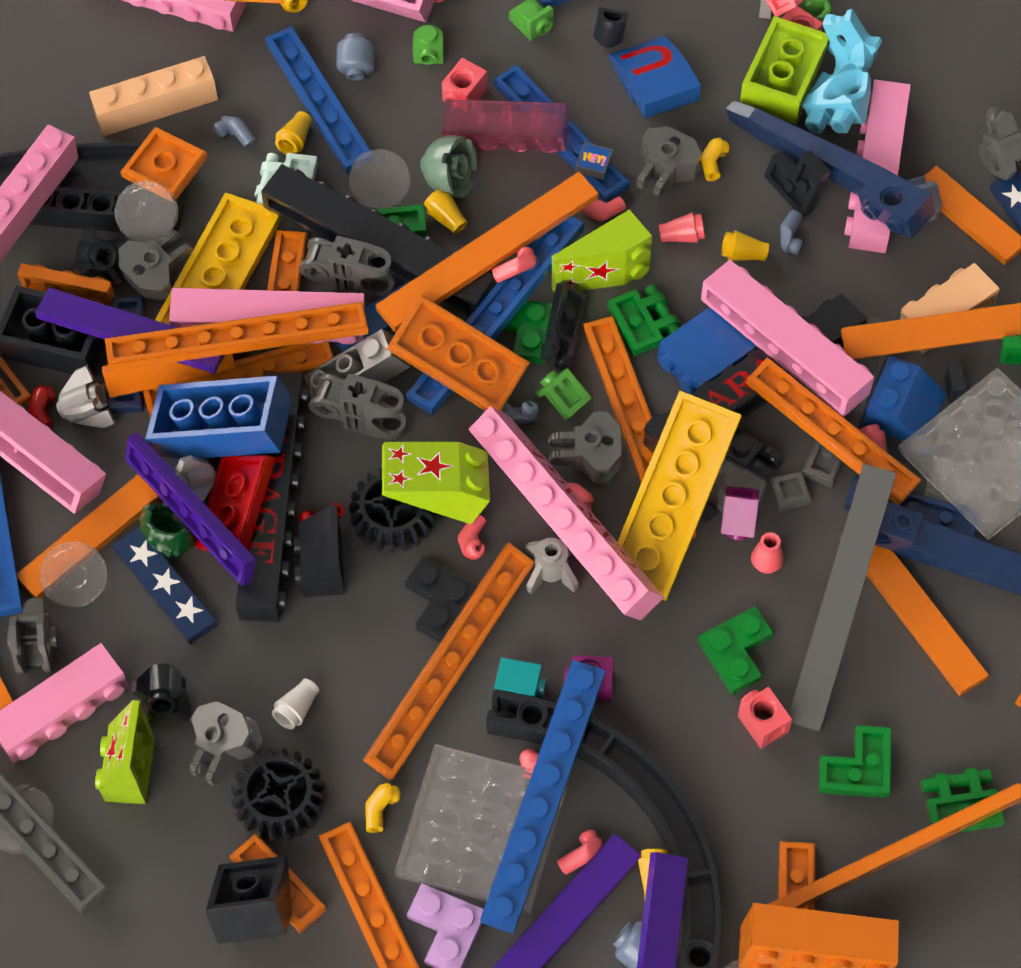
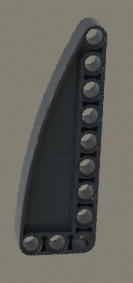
(88, 186)

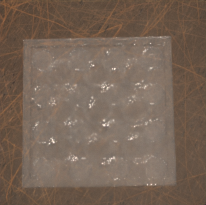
(975, 453)
(465, 824)

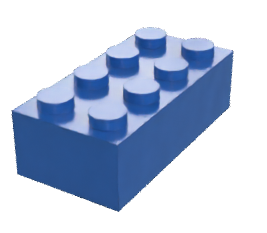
(219, 418)

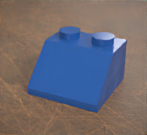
(903, 399)

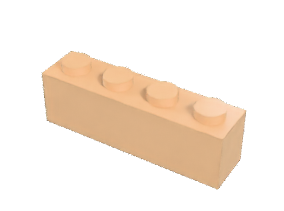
(154, 96)

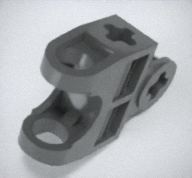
(337, 264)
(348, 402)

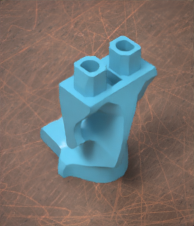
(834, 96)

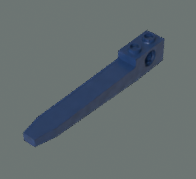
(874, 185)
(947, 549)

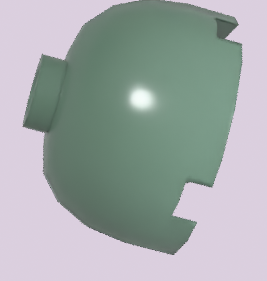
(449, 165)

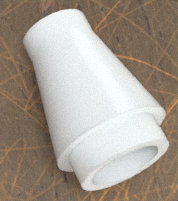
(293, 706)

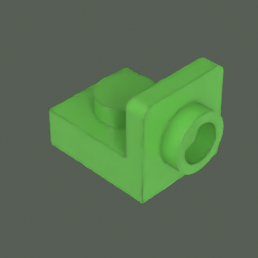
(532, 18)
(563, 392)

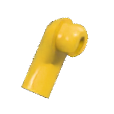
(710, 155)
(376, 803)

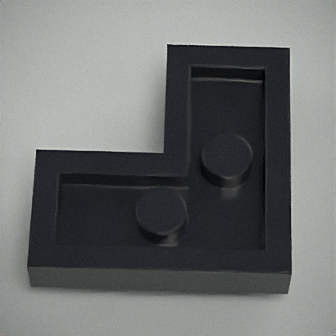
(798, 184)
(444, 590)

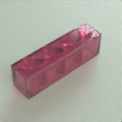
(508, 124)

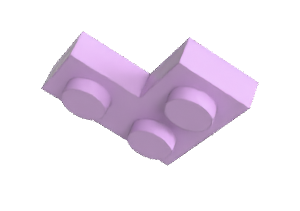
(455, 924)

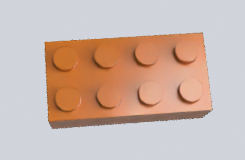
(815, 939)

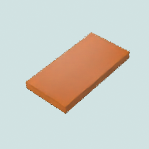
(457, 355)

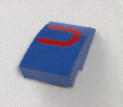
(656, 76)

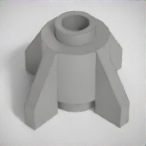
(83, 401)
(195, 472)
(550, 564)

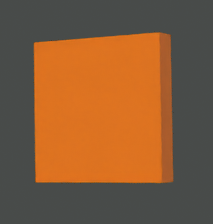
(165, 162)

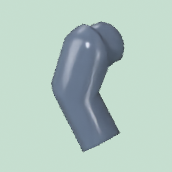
(236, 127)
(787, 233)
(522, 415)

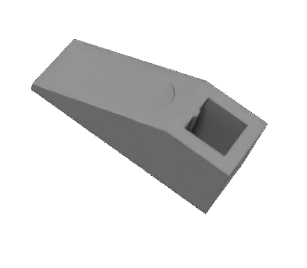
(364, 359)

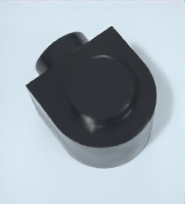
(609, 27)

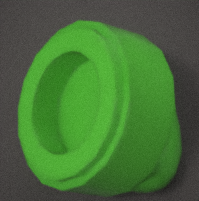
(817, 8)

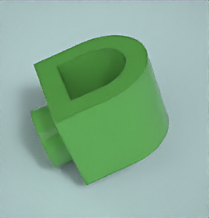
(428, 45)

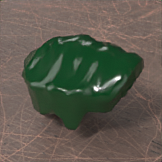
(165, 530)

